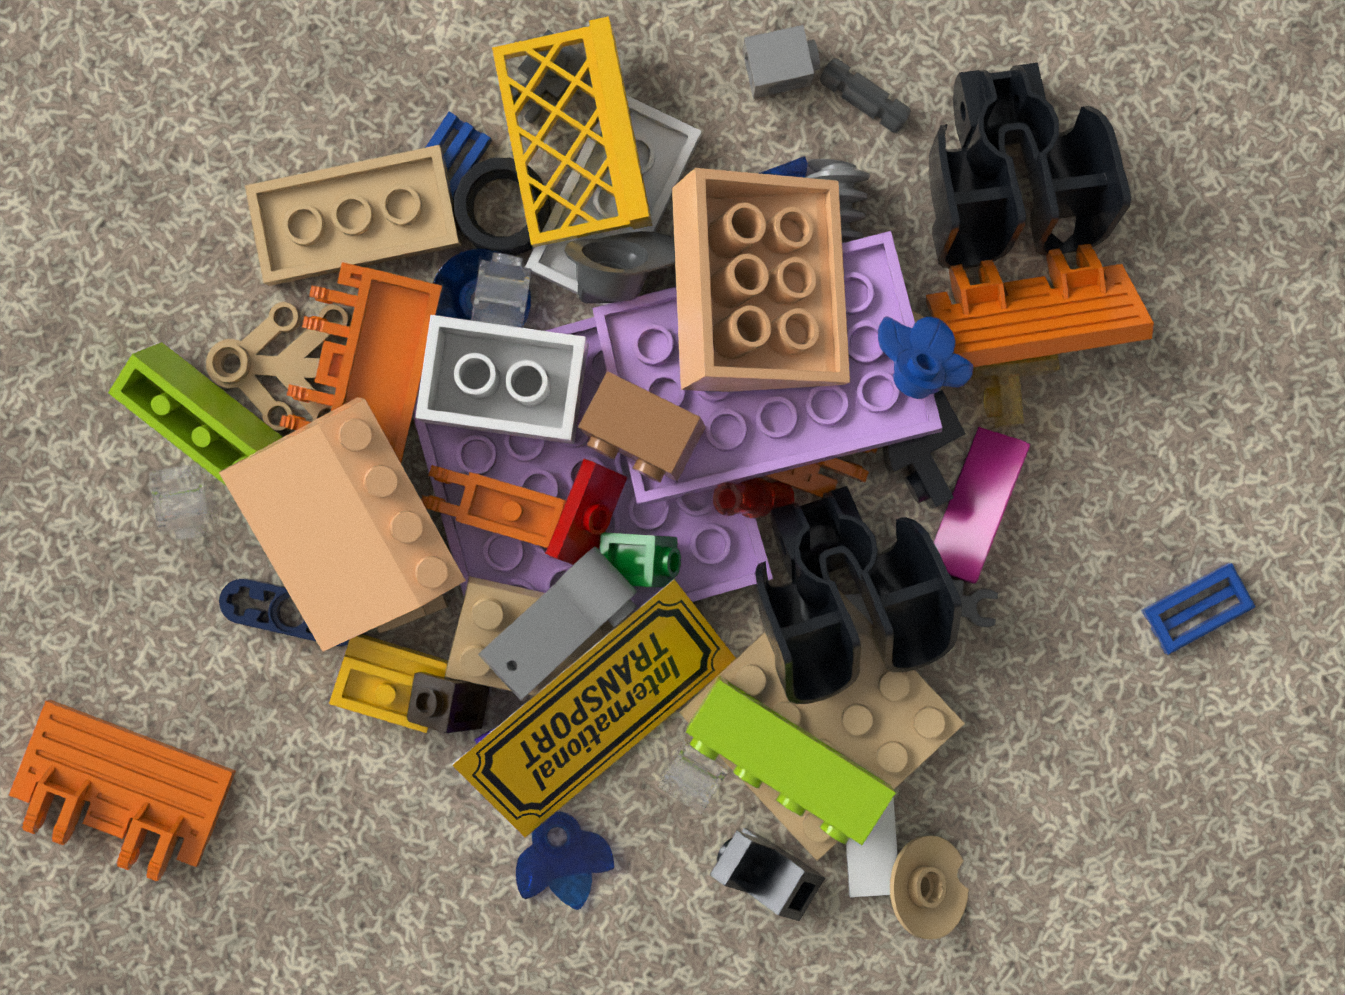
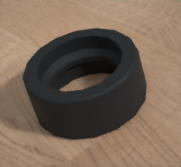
(466, 194)

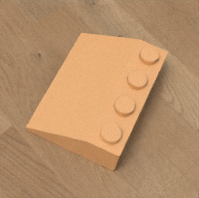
(759, 282)
(342, 525)

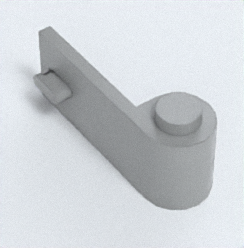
(559, 622)

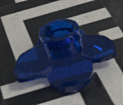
(565, 866)

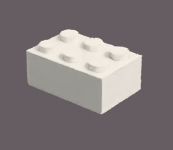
(502, 379)

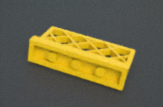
(615, 126)

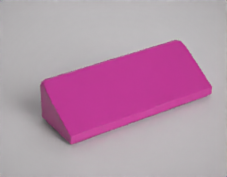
(979, 502)

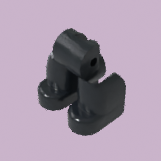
(977, 186)
(806, 620)

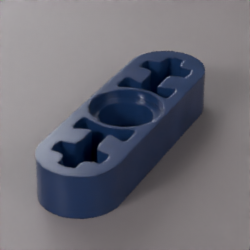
(253, 616)

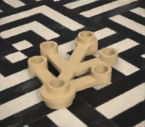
(289, 366)

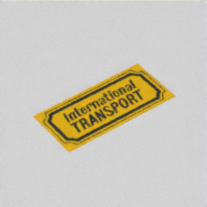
(596, 710)

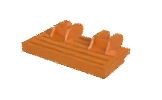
(1030, 320)
(381, 351)
(123, 780)

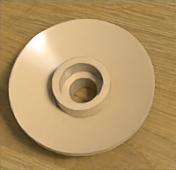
(927, 889)

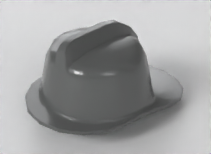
(618, 265)

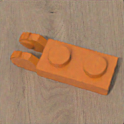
(499, 506)

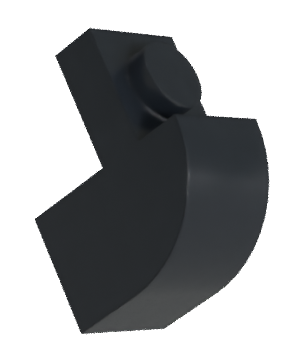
(925, 478)
(767, 874)

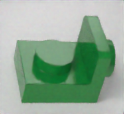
(642, 558)

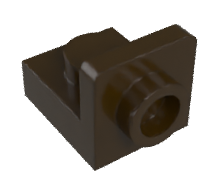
(447, 703)

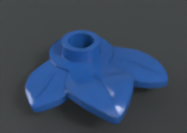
(923, 356)

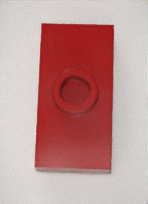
(586, 512)

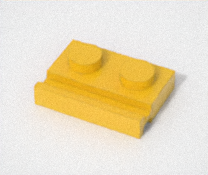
(379, 679)

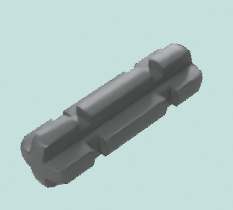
(865, 95)

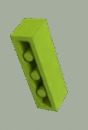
(189, 409)
(790, 761)

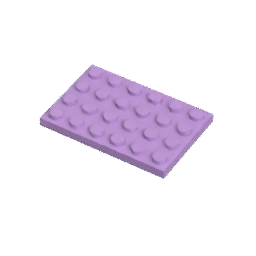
(775, 428)

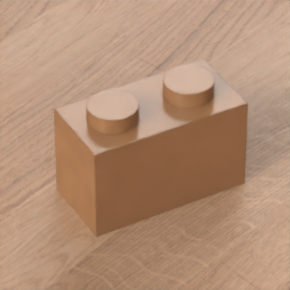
(641, 427)

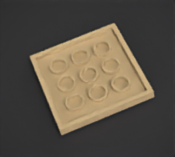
(880, 721)

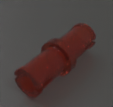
(751, 497)

